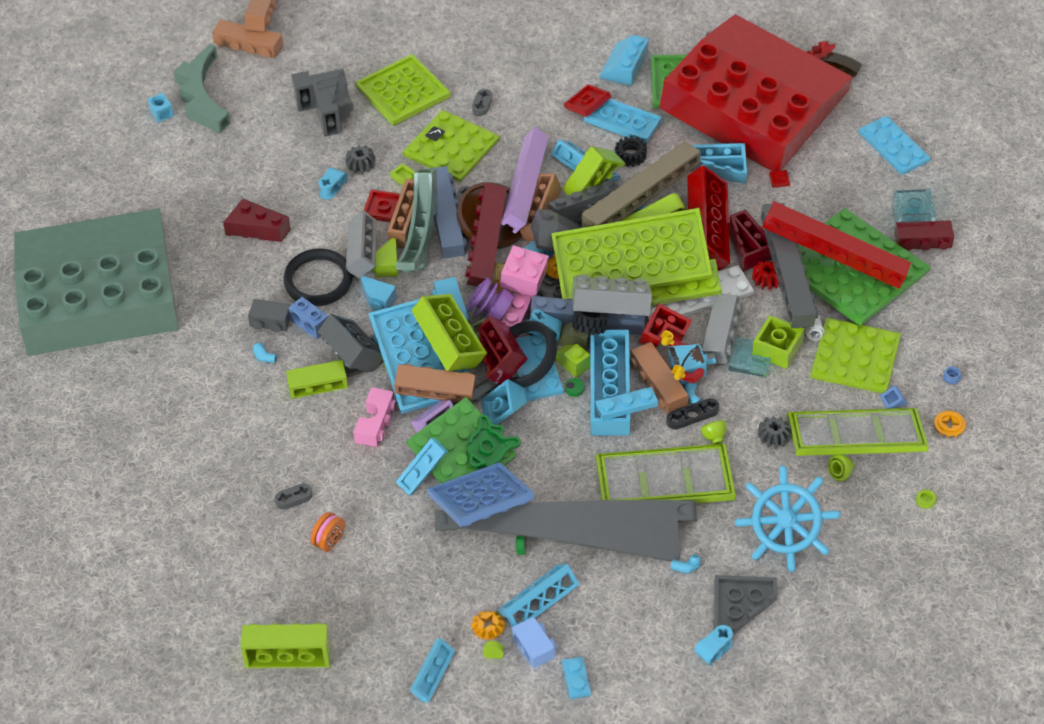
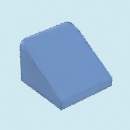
(893, 398)

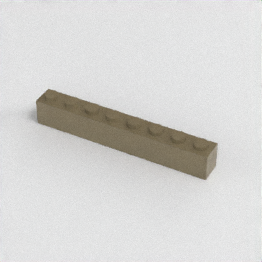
(643, 186)

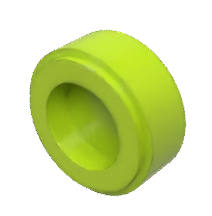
(926, 499)
(493, 650)

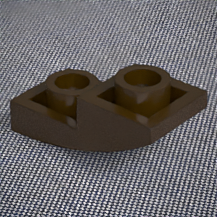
(844, 62)

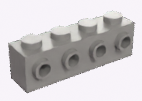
(361, 244)
(722, 327)

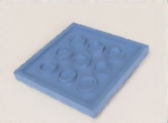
(480, 494)

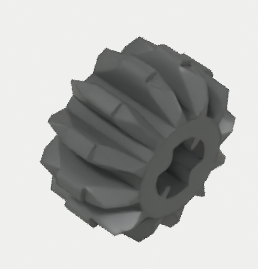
(360, 159)
(774, 431)

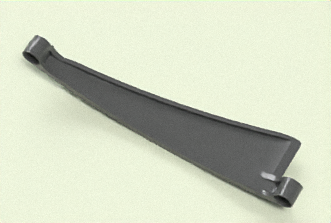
(622, 526)

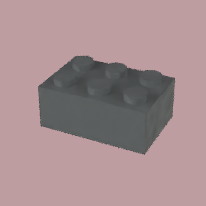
(350, 343)

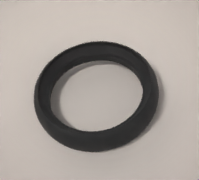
(317, 254)
(550, 354)

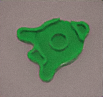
(488, 444)

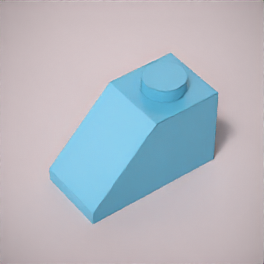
(378, 294)

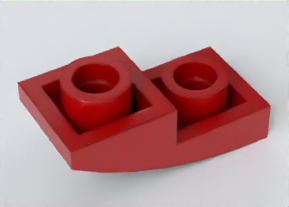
(822, 49)

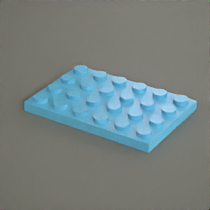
(403, 343)

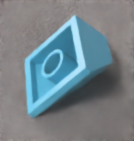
(503, 401)

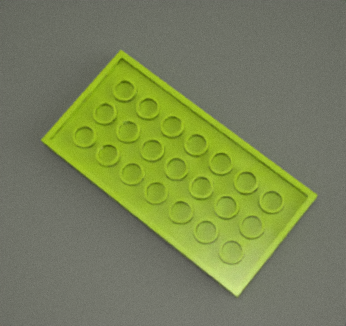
(651, 248)

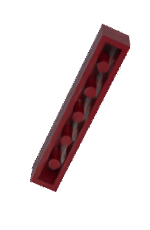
(486, 234)

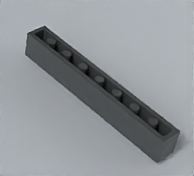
(791, 277)

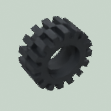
(634, 144)
(590, 322)

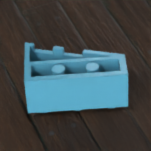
(724, 160)

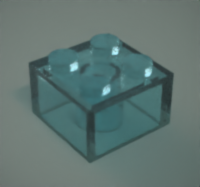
(913, 205)

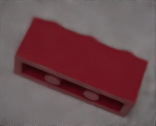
(924, 234)

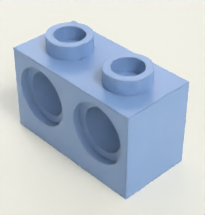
(307, 317)

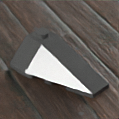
(549, 222)

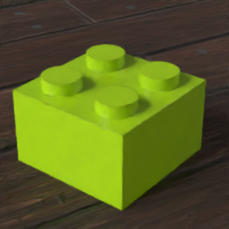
(778, 341)

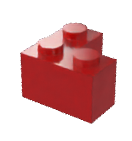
(661, 320)

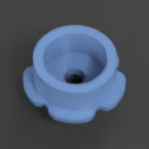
(952, 371)

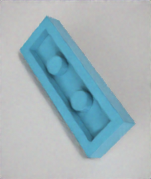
(626, 403)
(421, 466)
(432, 670)

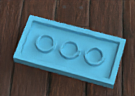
(625, 120)
(894, 145)
(550, 385)

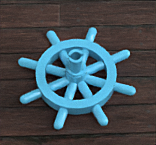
(787, 518)

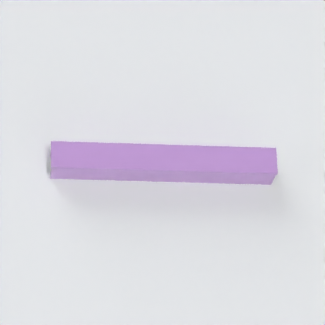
(525, 179)

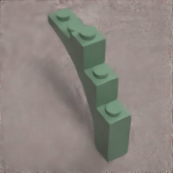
(200, 105)
(421, 229)

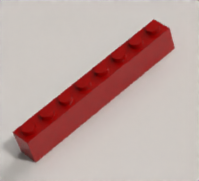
(836, 245)

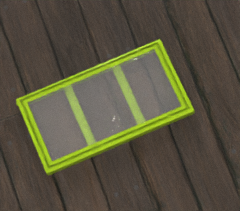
(857, 431)
(673, 473)

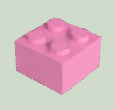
(524, 271)

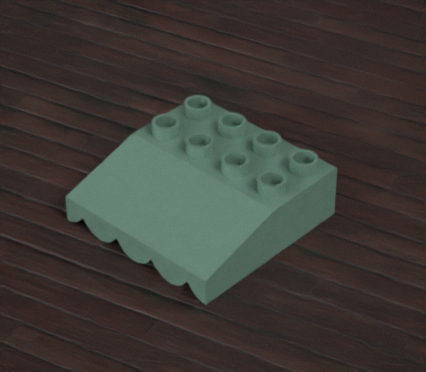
(93, 282)

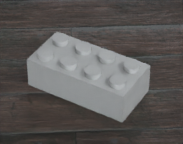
(611, 295)

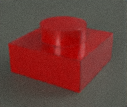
(779, 178)

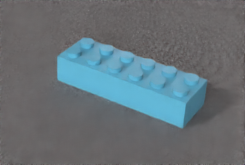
(609, 378)

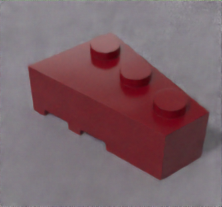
(256, 222)
(748, 240)
(503, 351)

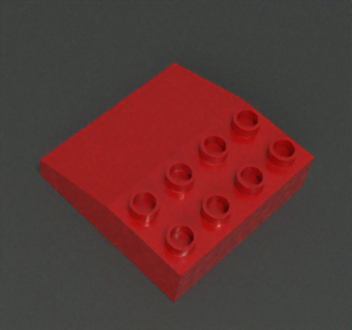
(753, 91)

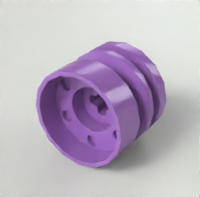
(488, 301)

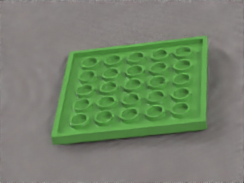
(848, 289)

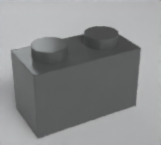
(269, 315)

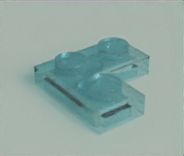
(744, 362)

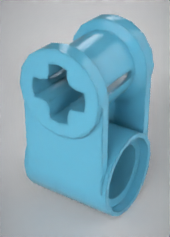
(331, 182)
(552, 323)
(715, 644)

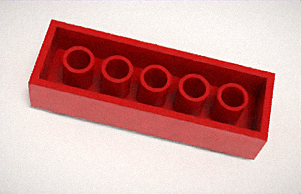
(710, 195)

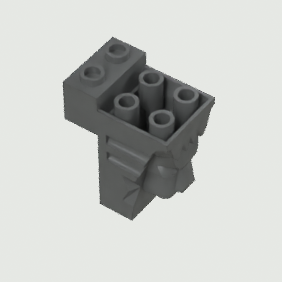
(327, 94)

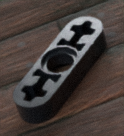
(696, 407)

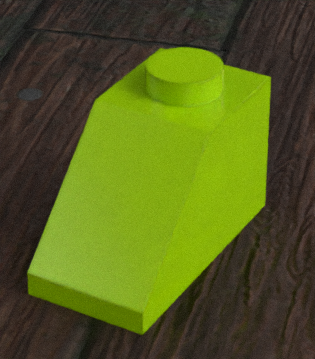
(386, 260)
(573, 359)

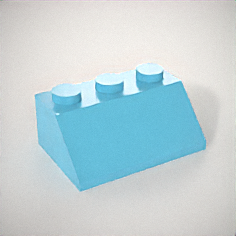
(626, 60)

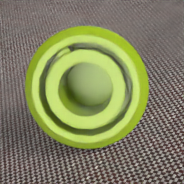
(714, 431)
(840, 467)

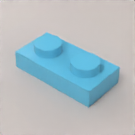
(576, 678)

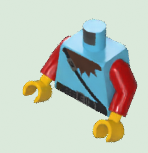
(686, 359)

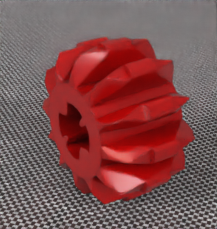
(765, 275)

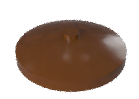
(466, 216)

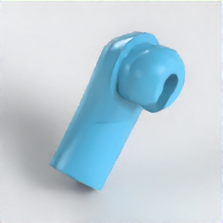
(262, 355)
(690, 389)
(687, 567)

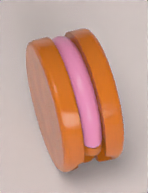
(327, 531)

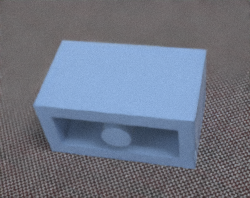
(533, 642)

